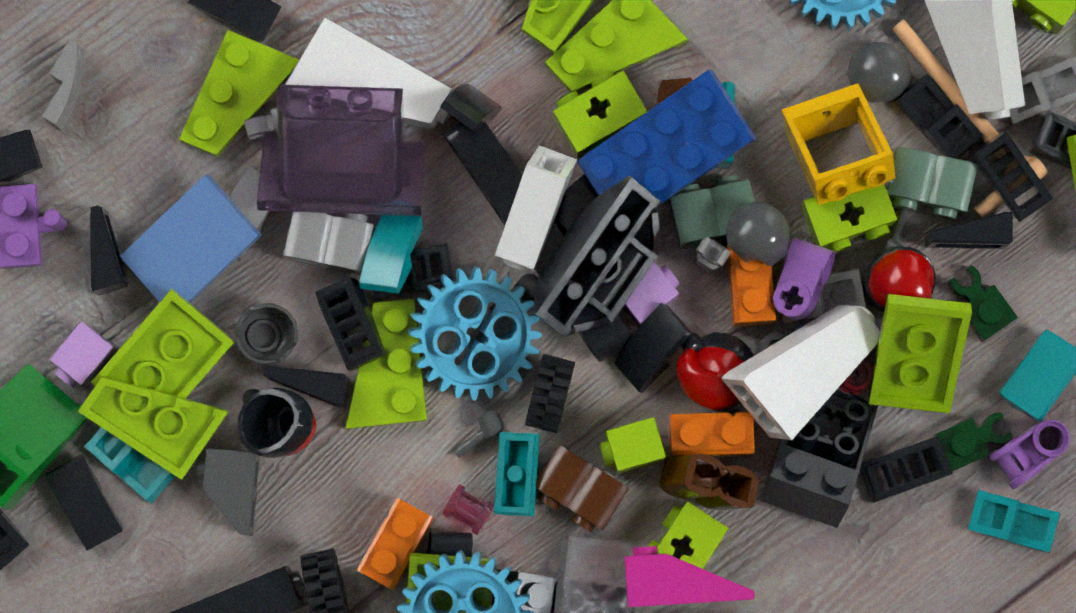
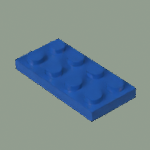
(672, 141)

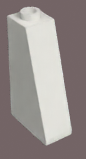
(981, 52)
(347, 60)
(803, 370)

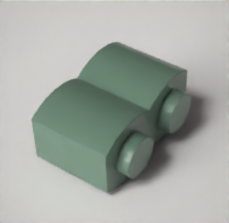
(931, 182)
(707, 211)

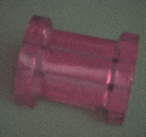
(468, 509)

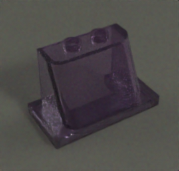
(341, 153)

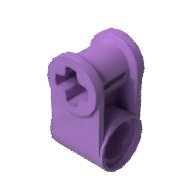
(803, 273)
(1029, 453)

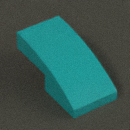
(389, 253)
(133, 467)
(1014, 521)

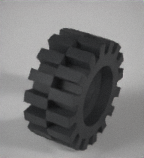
(550, 393)
(324, 582)

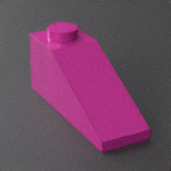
(667, 580)

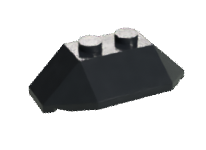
(600, 259)

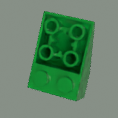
(34, 429)

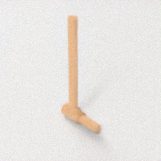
(952, 91)

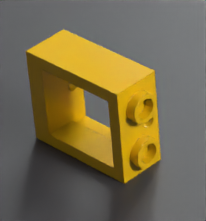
(843, 109)

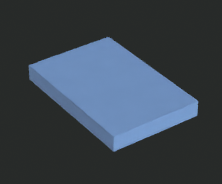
(191, 242)

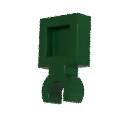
(988, 307)
(966, 442)

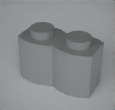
(329, 240)

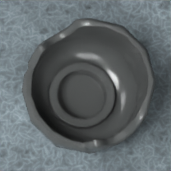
(880, 72)
(758, 233)
(266, 333)

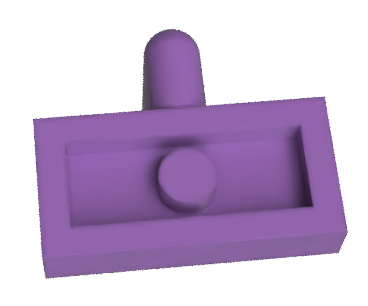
(23, 226)

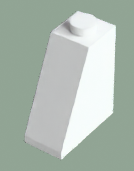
(535, 208)

